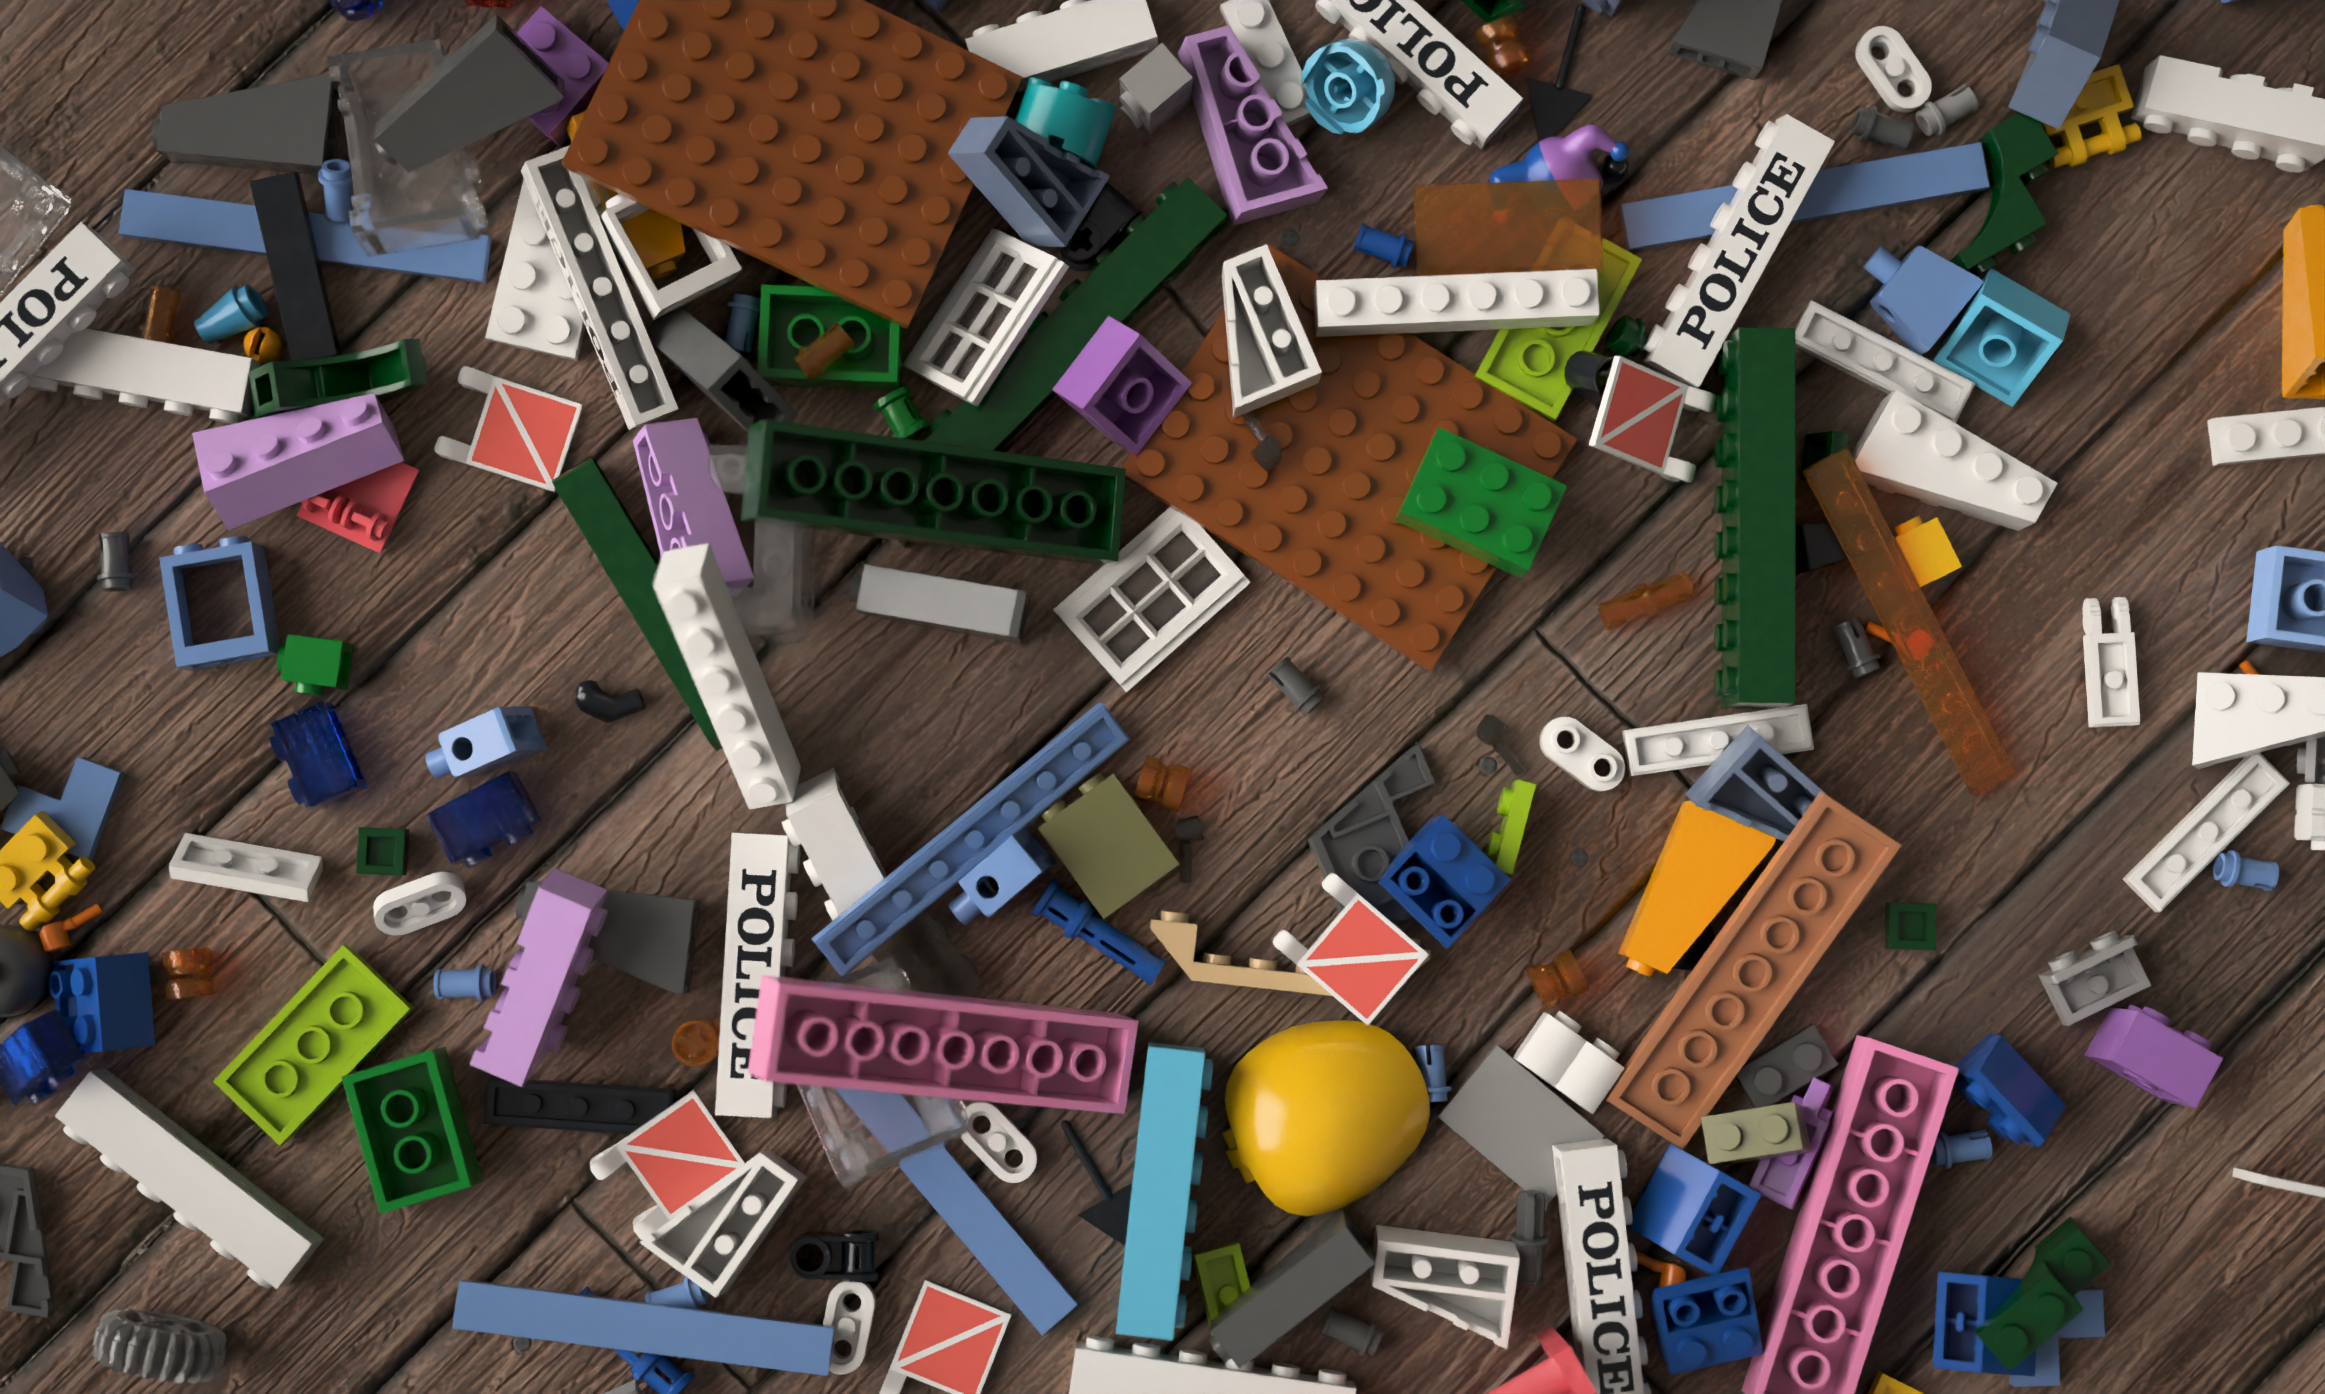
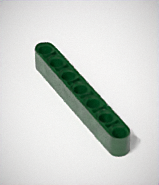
(631, 571)

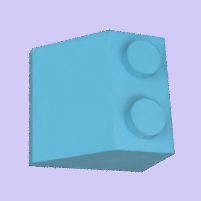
(2003, 337)

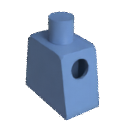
(1919, 294)
(487, 743)
(1012, 865)

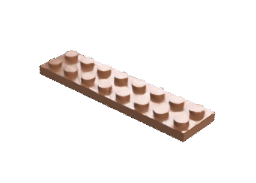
(1752, 969)

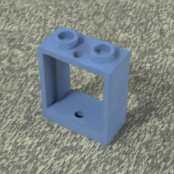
(265, 639)

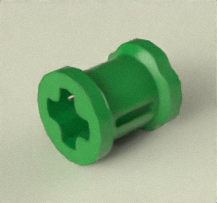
(901, 414)

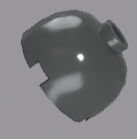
(23, 971)

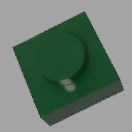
(1821, 445)
(382, 851)
(1910, 926)

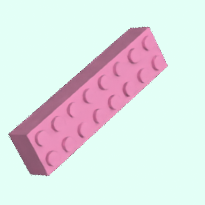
(941, 1045)
(1851, 1222)

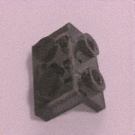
(930, 958)

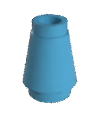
(232, 314)

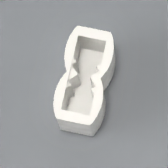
(1569, 1061)

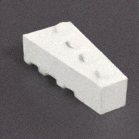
(2233, 112)
(1944, 465)

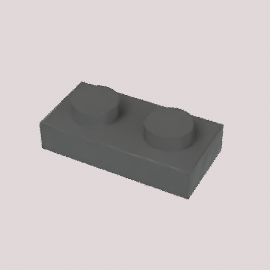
(1785, 1067)

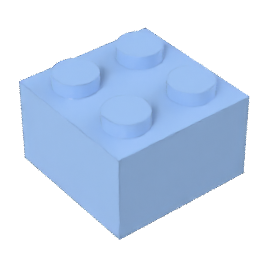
(2288, 599)

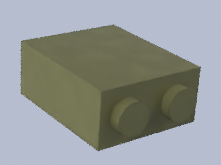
(1107, 844)

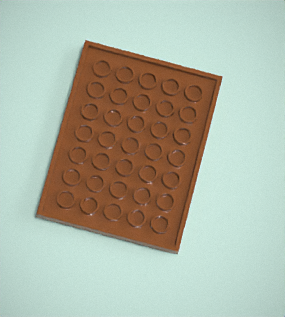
(795, 136)
(1343, 473)

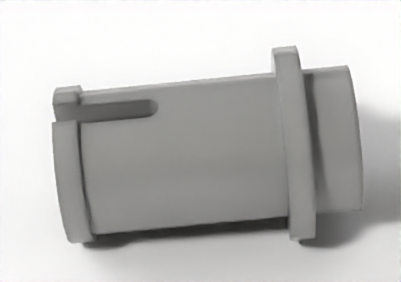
(1948, 109)

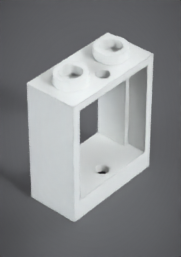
(662, 301)

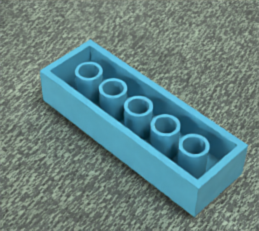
(1161, 1189)

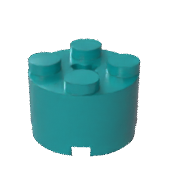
(1067, 118)

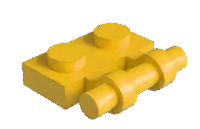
(2101, 101)
(28, 857)

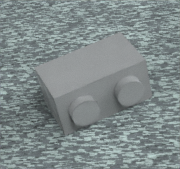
(1154, 90)

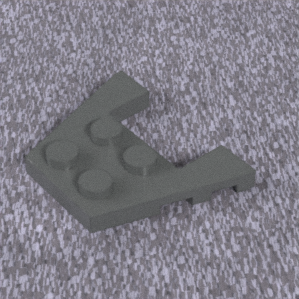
(1368, 834)
(24, 1242)

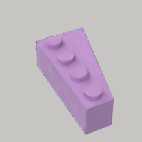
(1250, 145)
(293, 456)
(684, 499)
(542, 977)

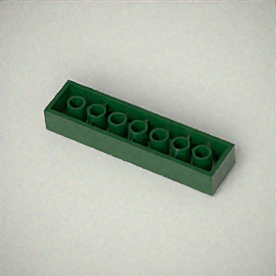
(932, 493)
(1756, 519)

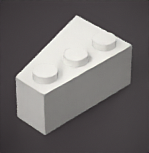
(1264, 335)
(2254, 714)
(833, 842)
(727, 1224)
(1451, 1276)

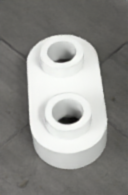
(1897, 68)
(1582, 754)
(419, 903)
(997, 1141)
(850, 1324)

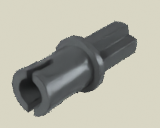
(1530, 1236)

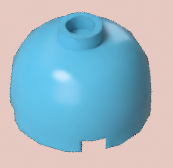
(1348, 85)

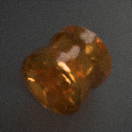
(686, 1048)

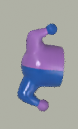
(1563, 157)

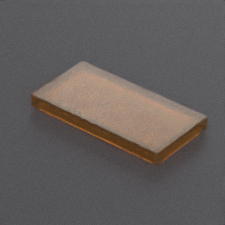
(1508, 226)

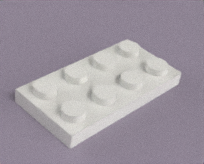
(532, 296)

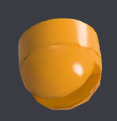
(271, 346)

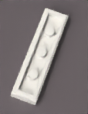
(1880, 361)
(1704, 740)
(2206, 831)

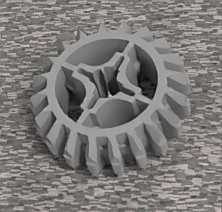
(159, 1346)

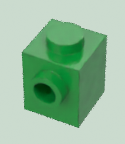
(315, 663)

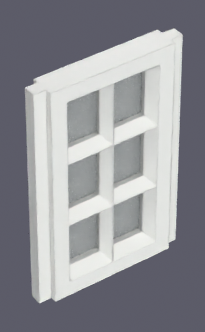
(985, 316)
(1152, 597)

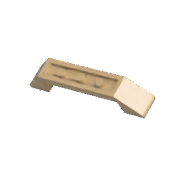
(1180, 941)

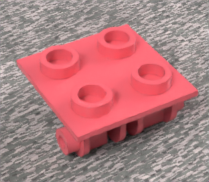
(364, 507)

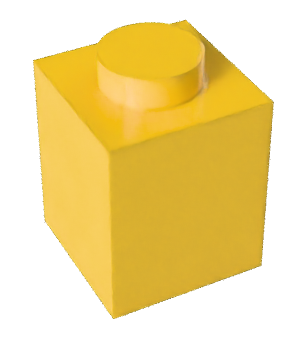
(1926, 549)

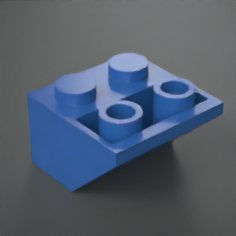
(1443, 879)
(105, 1000)
(2009, 1091)
(1693, 1210)
(1961, 1307)
(1706, 1321)

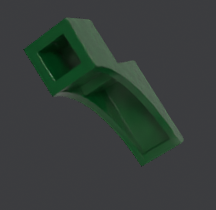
(2015, 157)
(312, 382)
(2046, 1295)

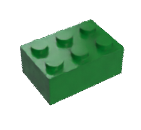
(801, 315)
(1480, 503)
(412, 1130)

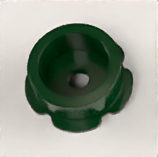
(1627, 337)

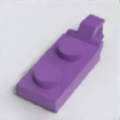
(1785, 1177)

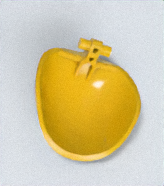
(1324, 1114)

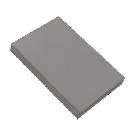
(1515, 1121)

